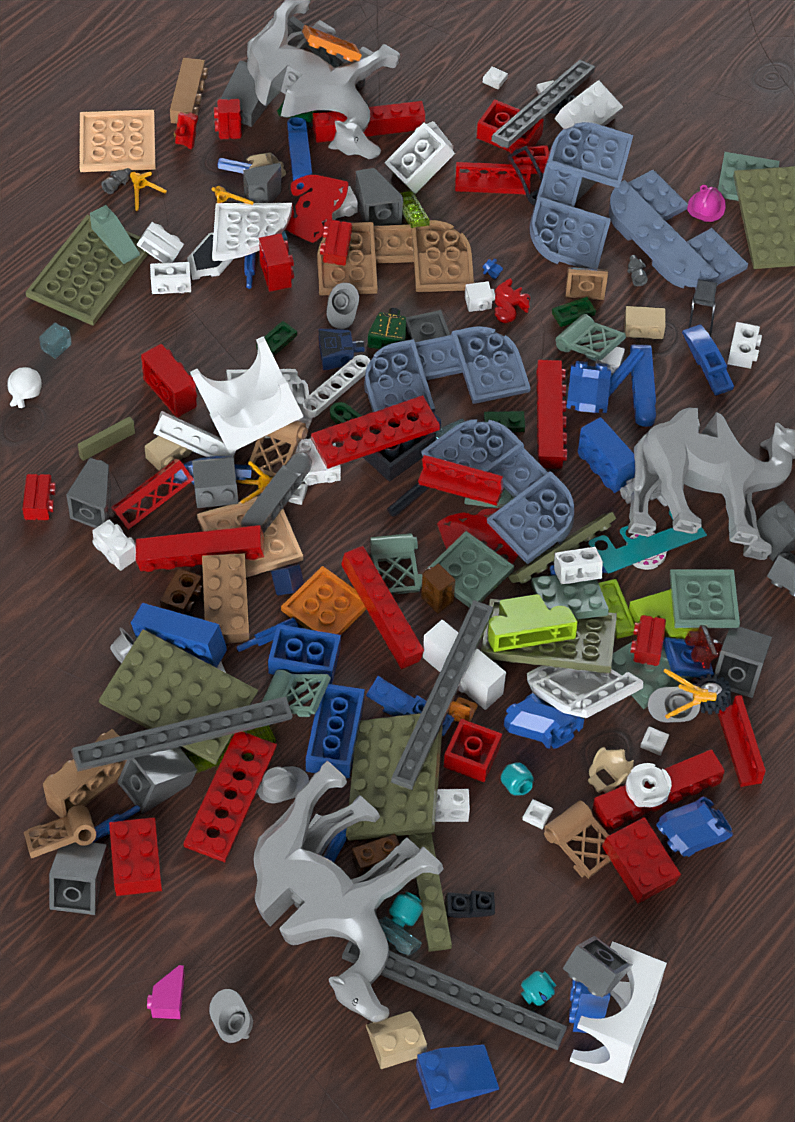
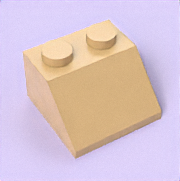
(397, 1039)

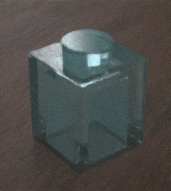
(55, 340)

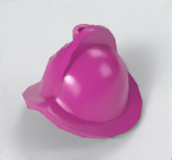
(707, 204)

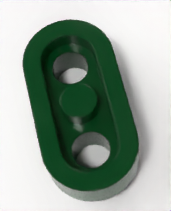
(346, 411)

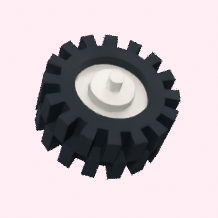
(716, 685)

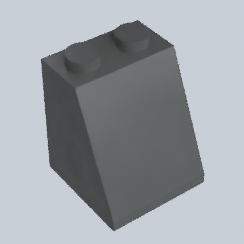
(243, 88)
(377, 199)
(91, 494)
(743, 659)
(156, 777)
(77, 878)

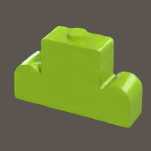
(659, 606)
(528, 622)

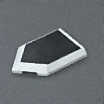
(201, 260)

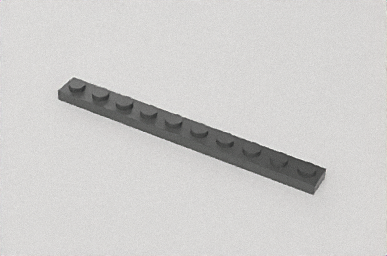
(542, 104)
(442, 695)
(181, 734)
(468, 998)

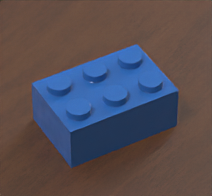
(606, 454)
(304, 651)

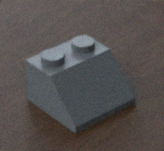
(262, 183)
(215, 482)
(778, 529)
(783, 572)
(597, 966)

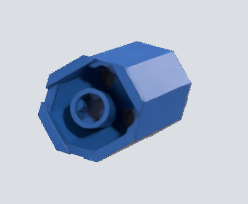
(589, 387)
(541, 722)
(694, 827)

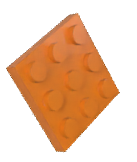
(331, 43)
(324, 603)

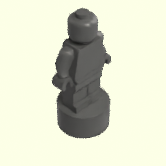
(119, 177)
(638, 275)

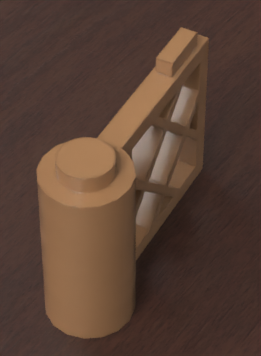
(290, 434)
(568, 827)
(74, 828)

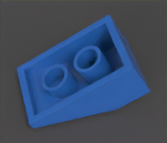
(455, 1074)

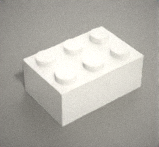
(591, 106)
(419, 158)

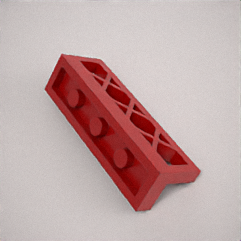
(492, 181)
(460, 481)
(147, 487)
(742, 743)

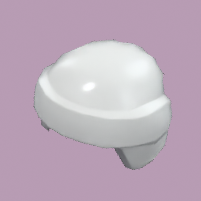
(23, 384)

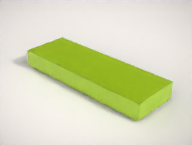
(617, 604)

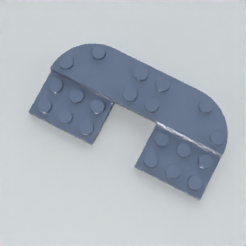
(641, 213)
(558, 227)
(483, 356)
(541, 502)

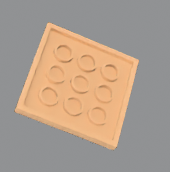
(117, 140)
(279, 540)

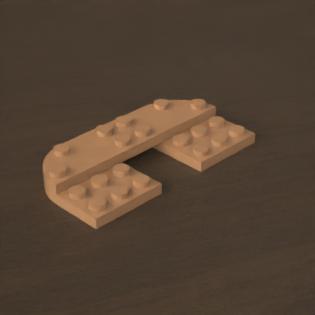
(438, 252)

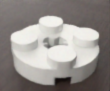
(648, 797)

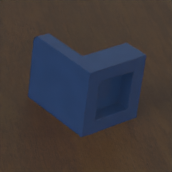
(287, 579)

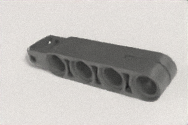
(278, 492)

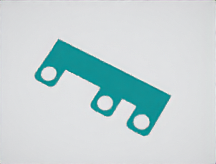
(642, 547)

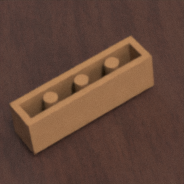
(188, 88)

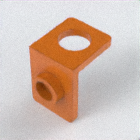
(460, 711)

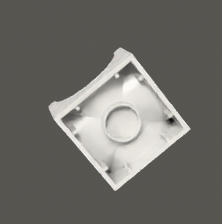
(250, 403)
(624, 1030)

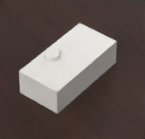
(483, 678)

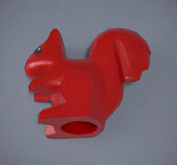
(507, 299)

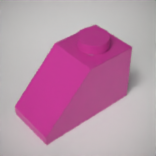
(168, 995)

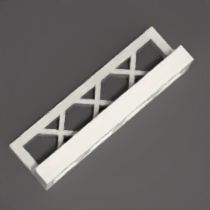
(190, 436)

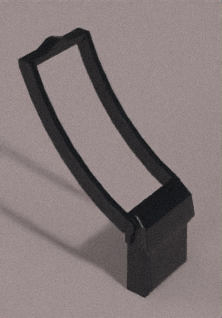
(531, 197)
(705, 296)

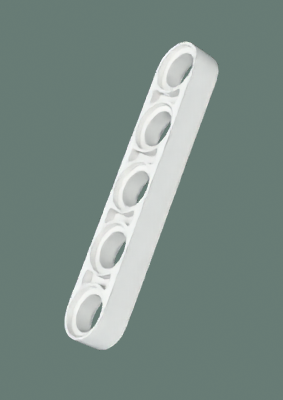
(333, 393)

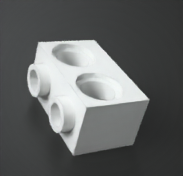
(744, 344)
(578, 565)
(452, 805)

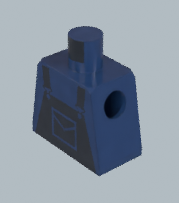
(337, 347)

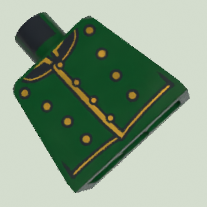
(387, 329)

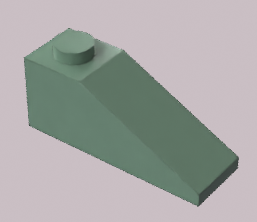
(113, 234)

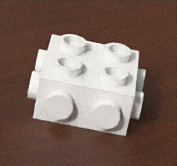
(318, 471)

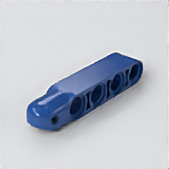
(299, 149)
(644, 388)

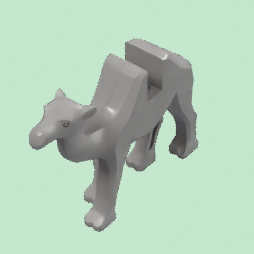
(312, 83)
(710, 462)
(327, 901)

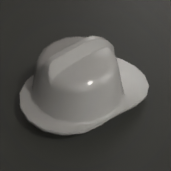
(342, 305)
(122, 645)
(668, 699)
(282, 784)
(230, 1016)

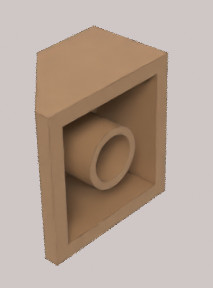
(586, 283)

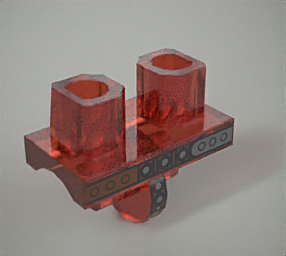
(705, 647)

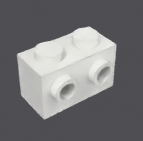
(170, 277)
(114, 544)

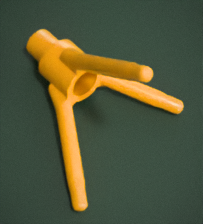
(140, 182)
(222, 195)
(262, 482)
(699, 694)

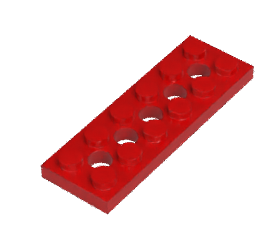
(371, 442)
(237, 808)

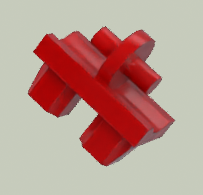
(186, 129)

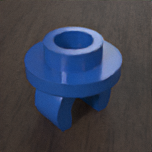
(492, 268)

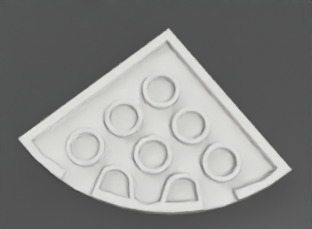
(242, 224)

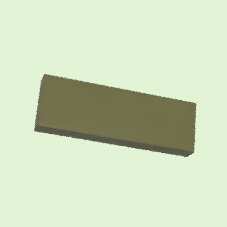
(106, 438)

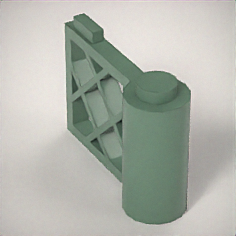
(581, 332)
(397, 548)
(284, 684)

